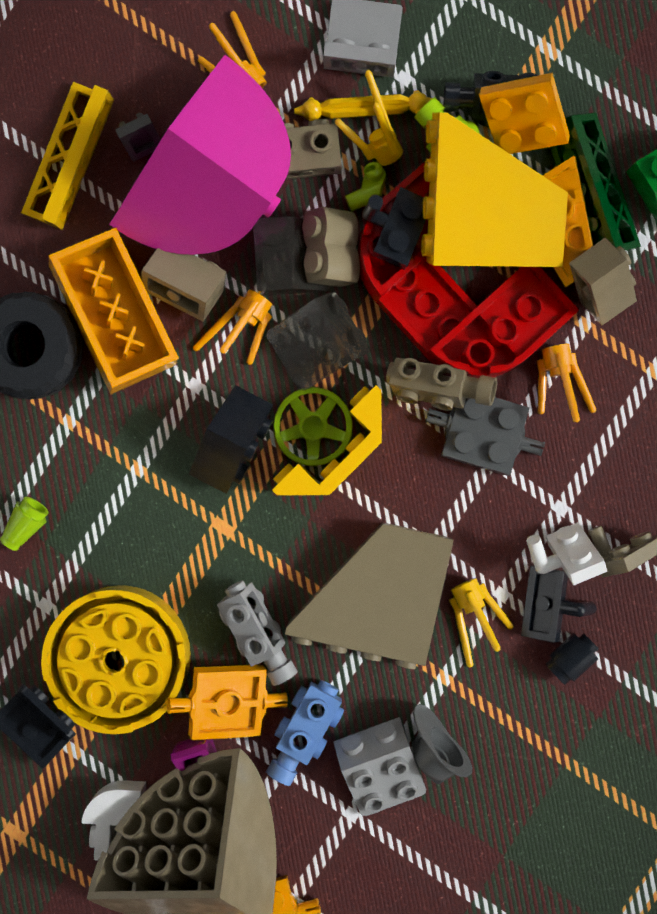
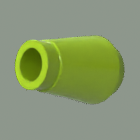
(24, 521)

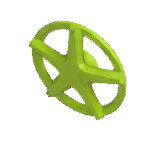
(313, 426)

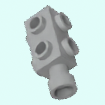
(248, 626)

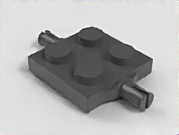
(486, 434)

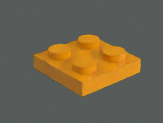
(525, 114)

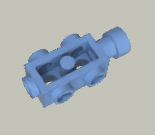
(308, 725)

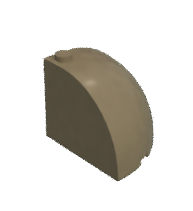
(194, 844)

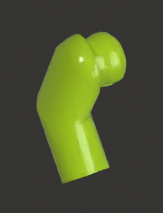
(372, 184)

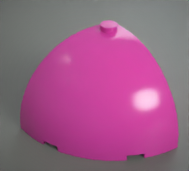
(210, 169)

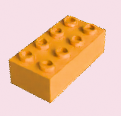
(113, 310)

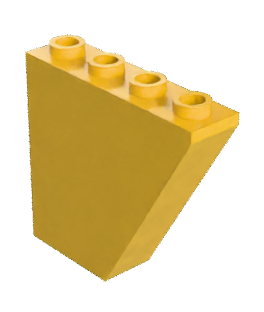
(487, 203)

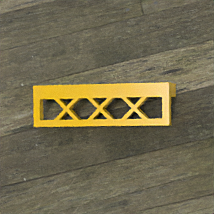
(75, 158)

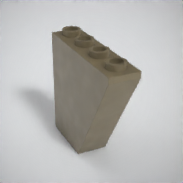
(380, 598)

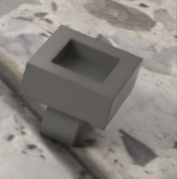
(138, 136)

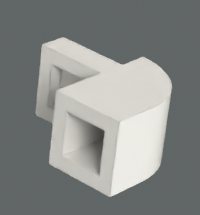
(108, 809)

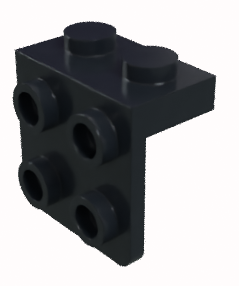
(35, 726)

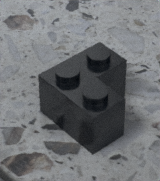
(232, 440)

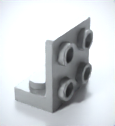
(363, 37)

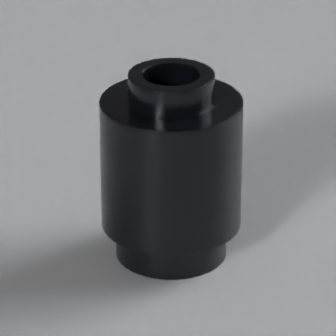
(572, 658)

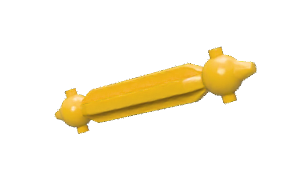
(361, 106)

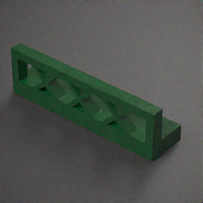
(602, 216)

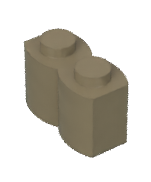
(331, 247)

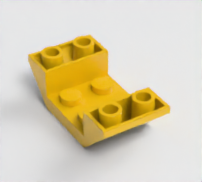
(301, 482)

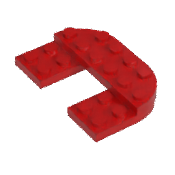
(445, 319)

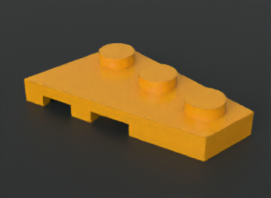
(577, 229)

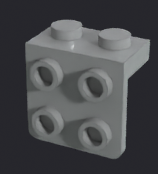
(379, 767)

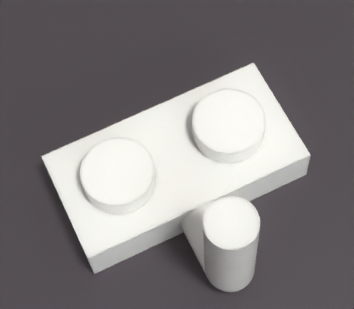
(571, 551)

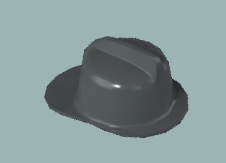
(436, 750)

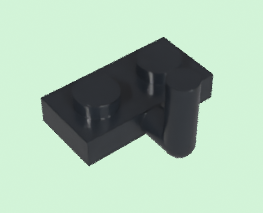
(400, 226)
(547, 604)

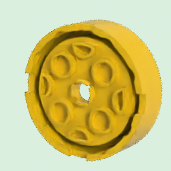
(145, 635)

